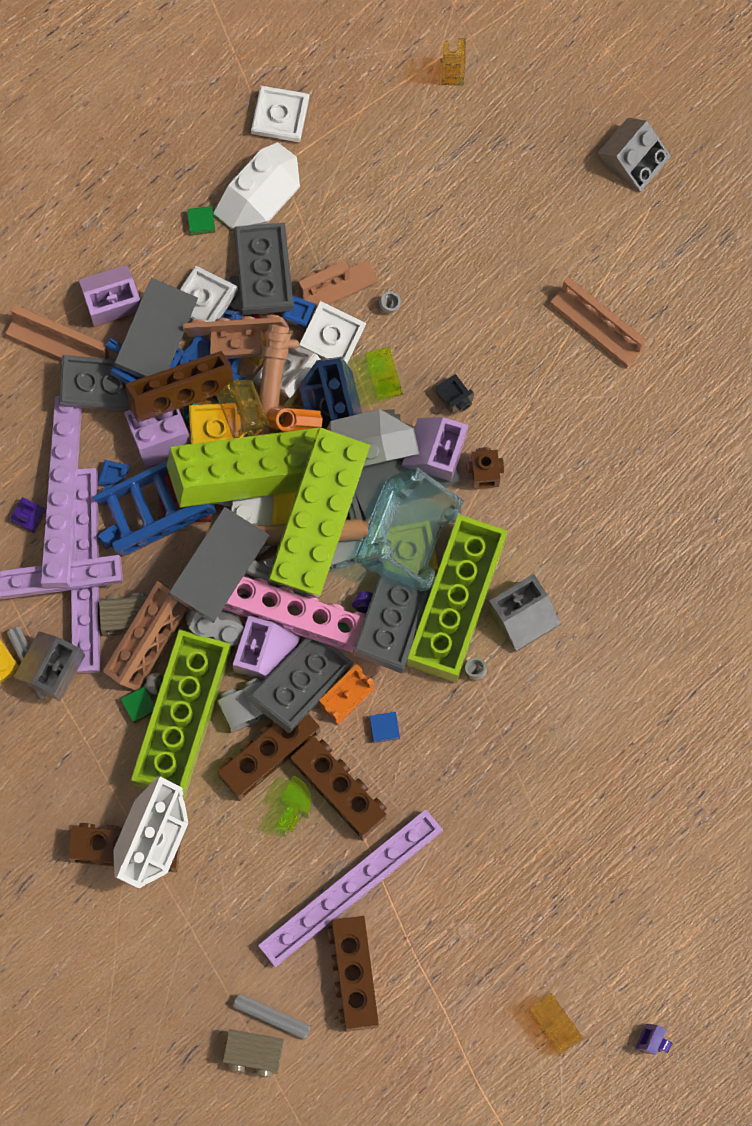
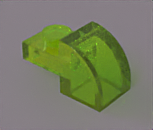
(383, 374)
(298, 801)

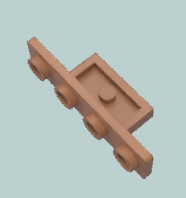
(335, 282)
(234, 337)

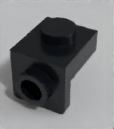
(454, 394)

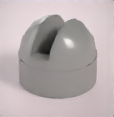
(394, 304)
(473, 665)
(154, 682)

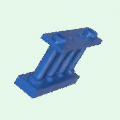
(151, 529)

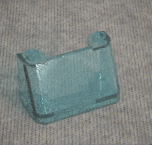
(407, 528)

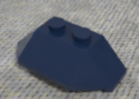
(330, 390)

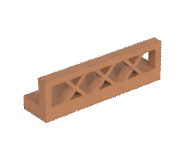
(598, 322)
(52, 337)
(144, 635)

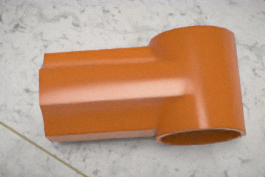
(294, 419)

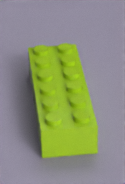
(239, 467)
(318, 512)
(457, 598)
(182, 711)

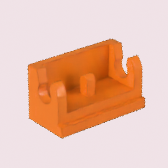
(346, 694)

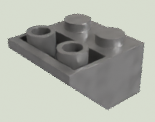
(634, 153)
(524, 612)
(50, 665)

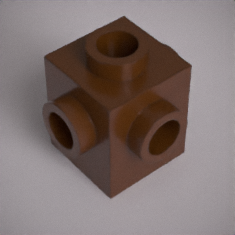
(485, 468)

